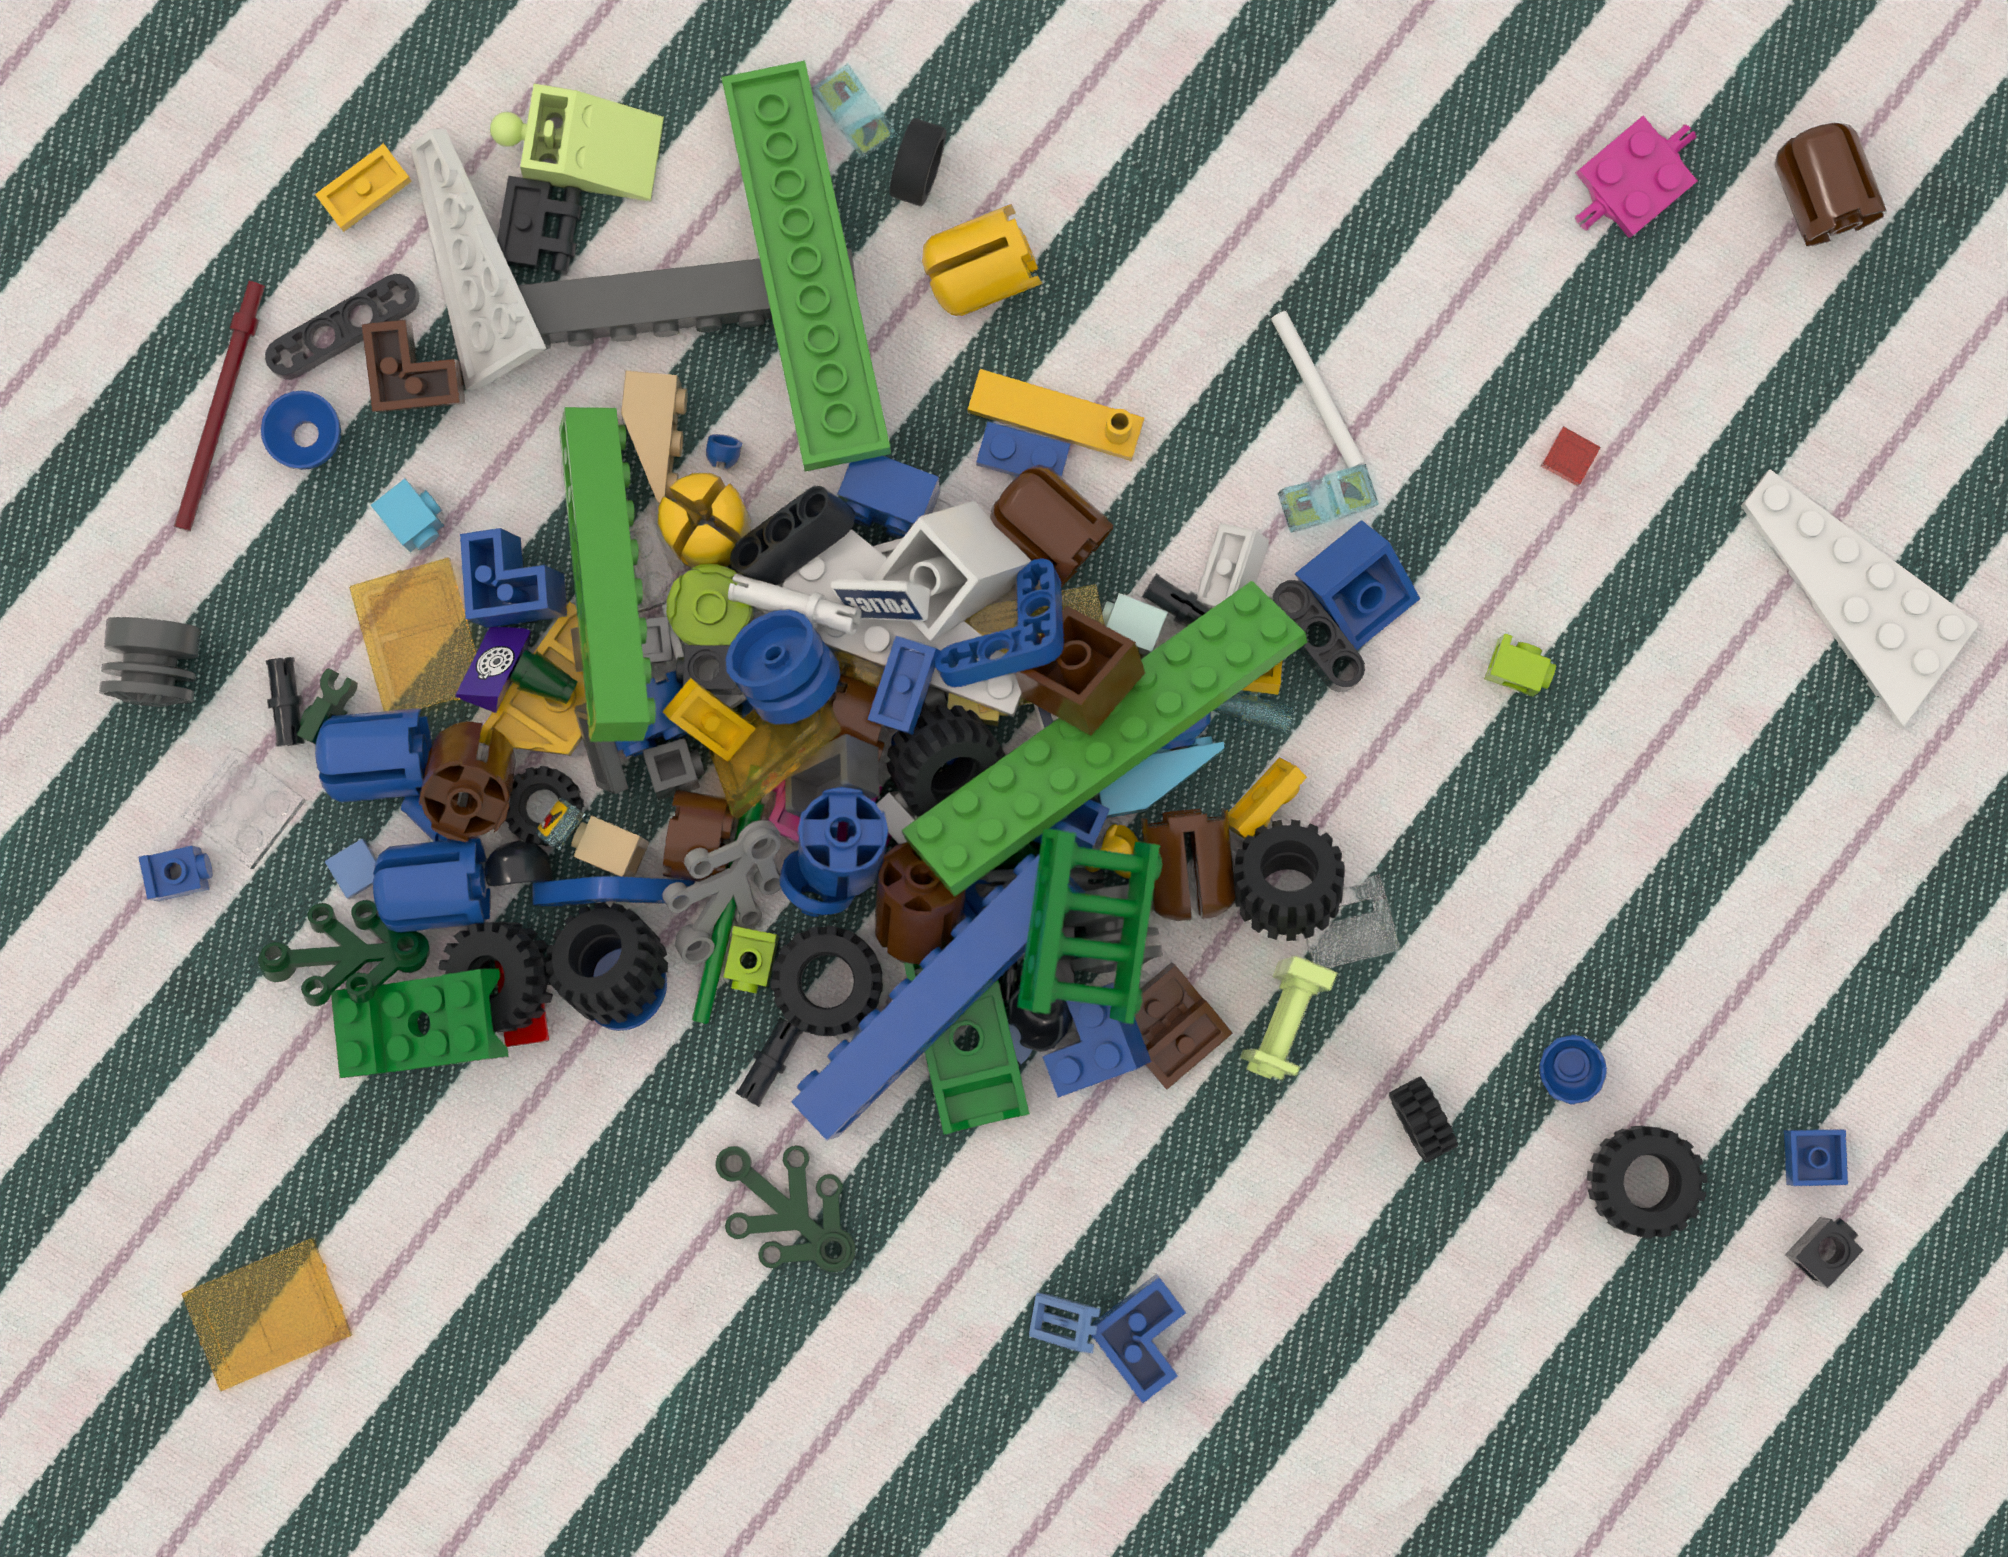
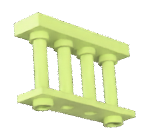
(1298, 983)

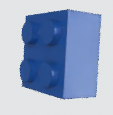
(1816, 1157)

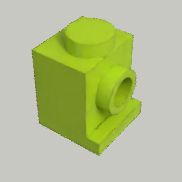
(1519, 667)
(763, 946)

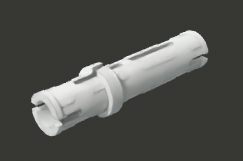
(814, 606)

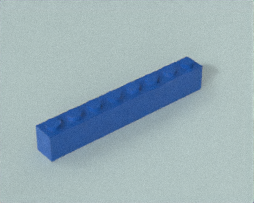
(922, 1008)

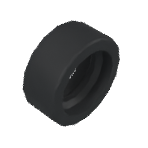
(917, 162)

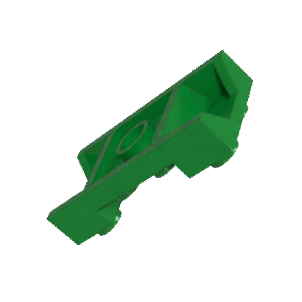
(385, 1031)
(978, 1083)

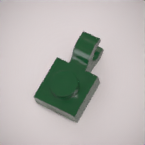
(330, 705)

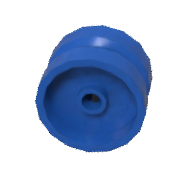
(783, 666)

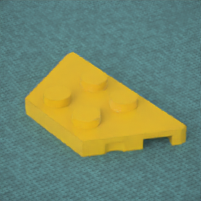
(540, 722)

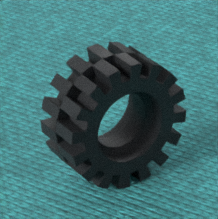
(530, 782)
(1423, 1119)

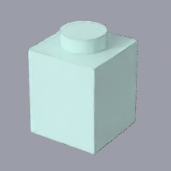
(1135, 621)

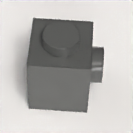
(673, 768)

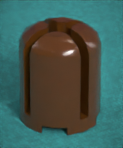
(1828, 182)
(1050, 520)
(484, 782)
(1210, 862)
(913, 907)

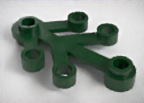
(348, 956)
(792, 1212)

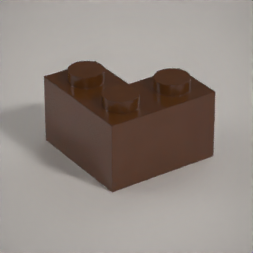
(398, 379)

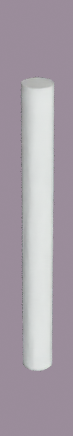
(1317, 390)

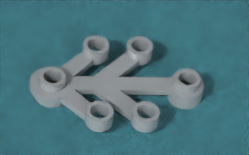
(756, 844)

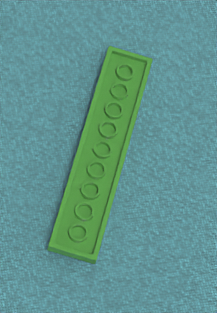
(806, 267)
(1068, 767)

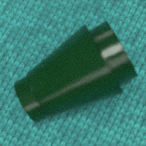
(542, 677)

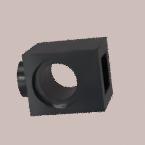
(694, 657)
(1807, 1258)

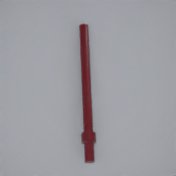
(243, 326)

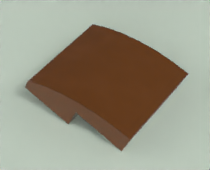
(1177, 1025)

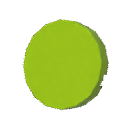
(715, 617)

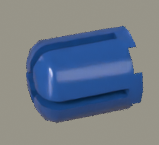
(373, 755)
(858, 858)
(431, 885)

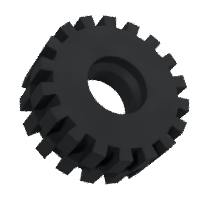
(522, 965)

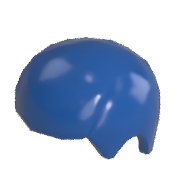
(1573, 1069)

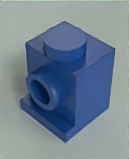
(157, 876)

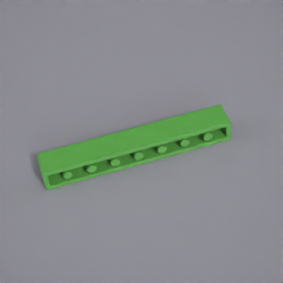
(604, 575)

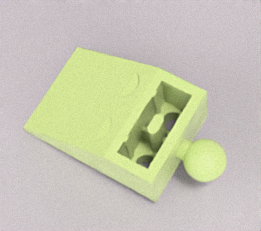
(595, 149)

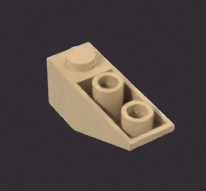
(651, 416)

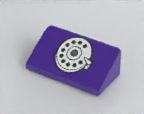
(493, 666)

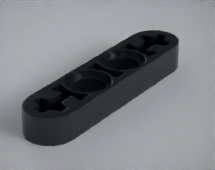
(339, 319)

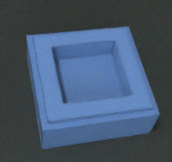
(353, 868)

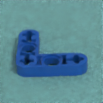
(958, 662)
(602, 889)

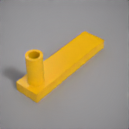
(1055, 415)

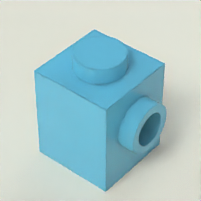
(410, 515)

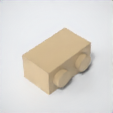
(609, 847)

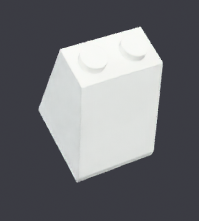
(959, 560)

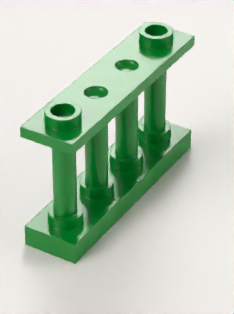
(1047, 941)

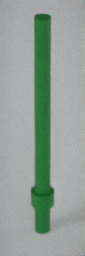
(720, 937)

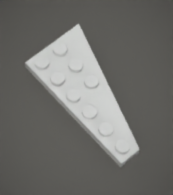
(481, 295)
(857, 560)
(1873, 607)

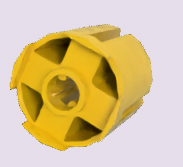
(979, 262)
(699, 498)

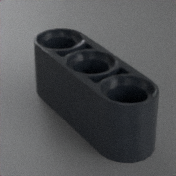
(793, 536)
(1337, 646)

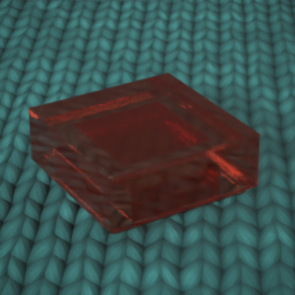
(1570, 456)

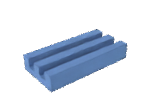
(1081, 1326)

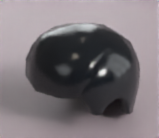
(517, 863)
(1038, 1029)

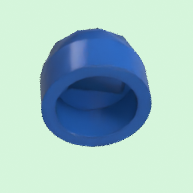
(723, 449)

